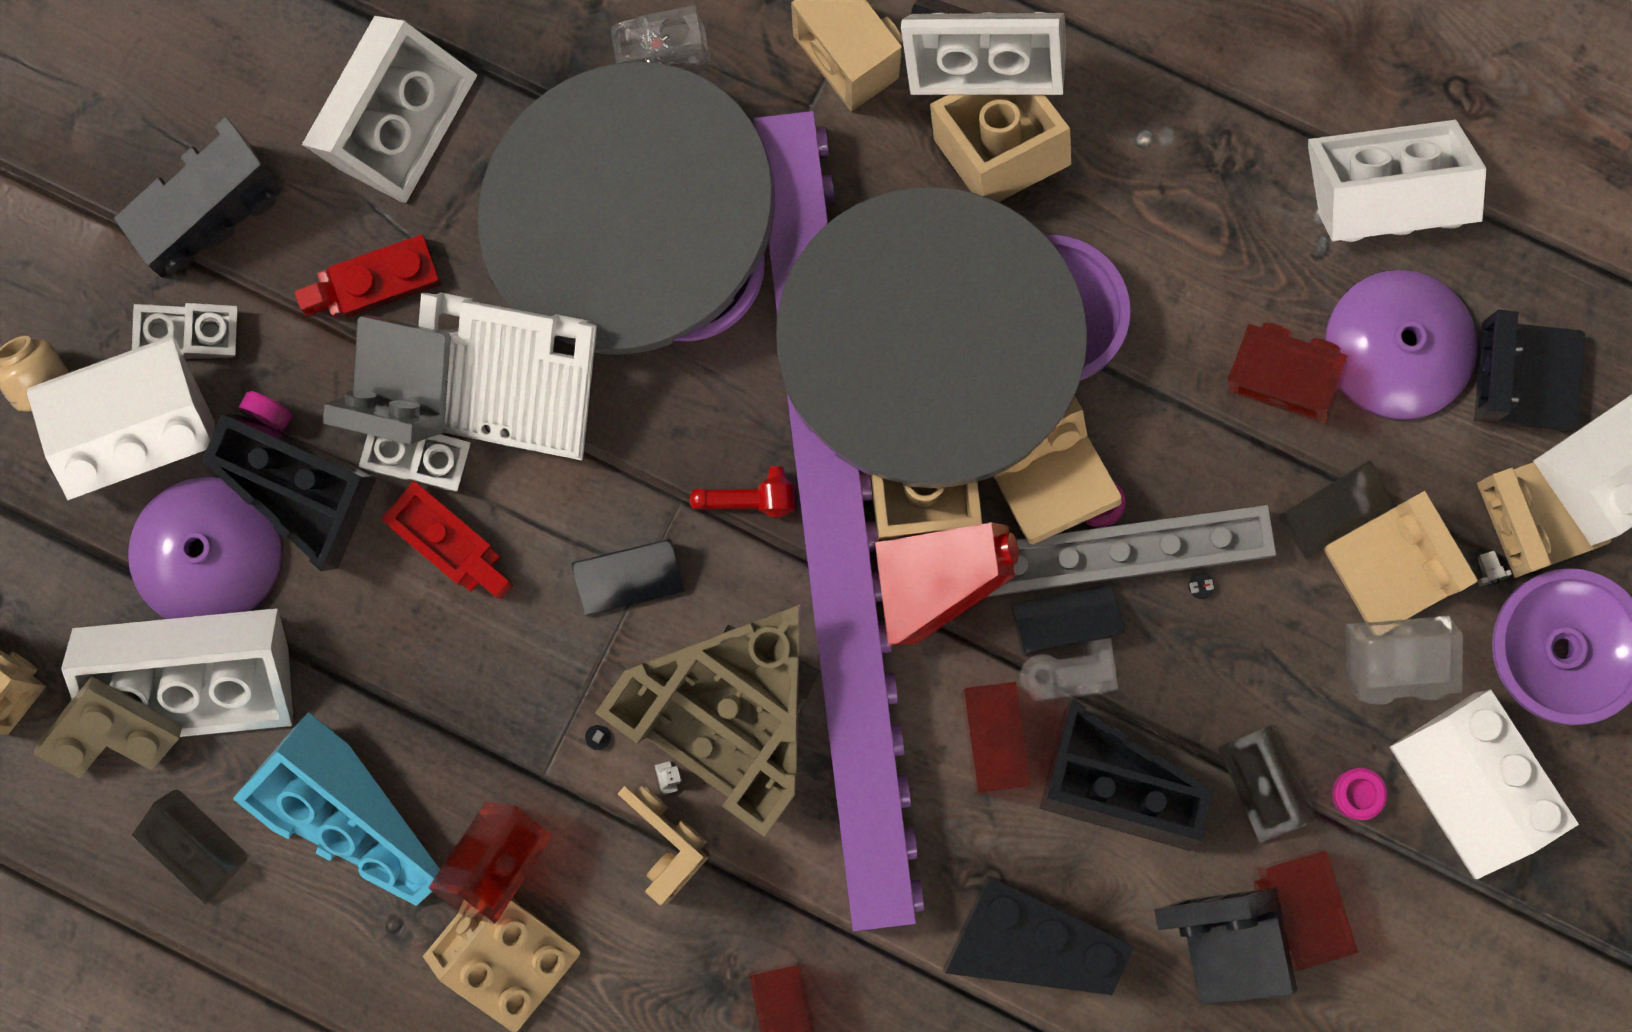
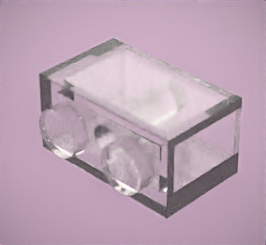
(1404, 659)

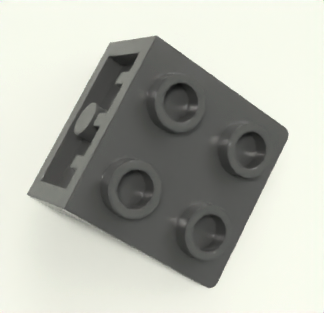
(396, 382)

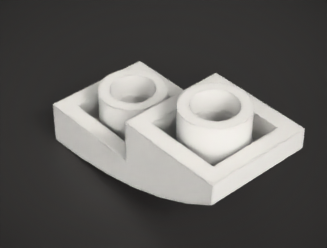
(199, 329)
(430, 462)

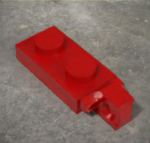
(372, 279)
(446, 541)

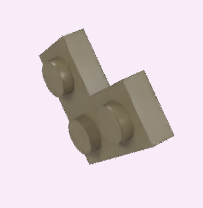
(104, 718)

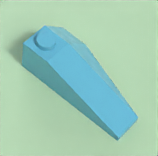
(329, 798)

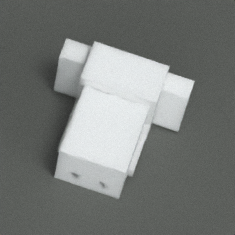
(1491, 569)
(667, 777)

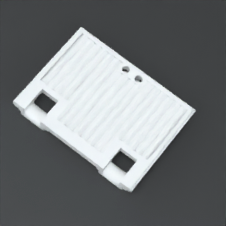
(511, 378)

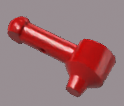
(773, 497)

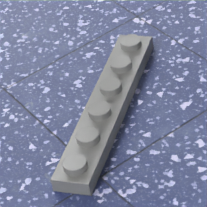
(1142, 549)

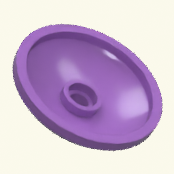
(1103, 300)
(1385, 372)
(238, 556)
(1596, 626)

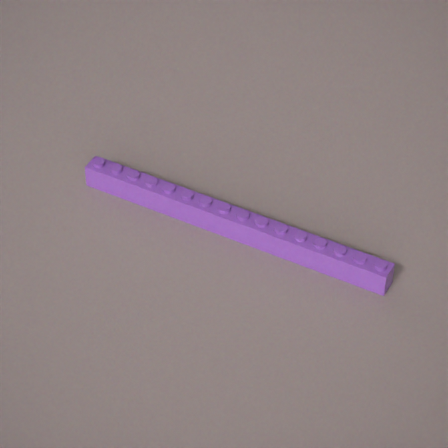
(843, 585)

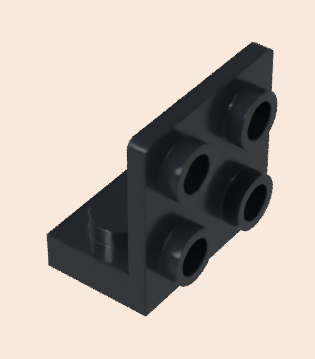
(1529, 374)
(1234, 944)

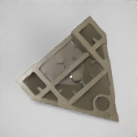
(723, 713)

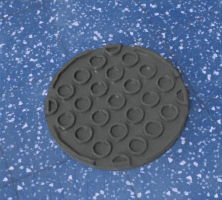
(627, 205)
(931, 337)

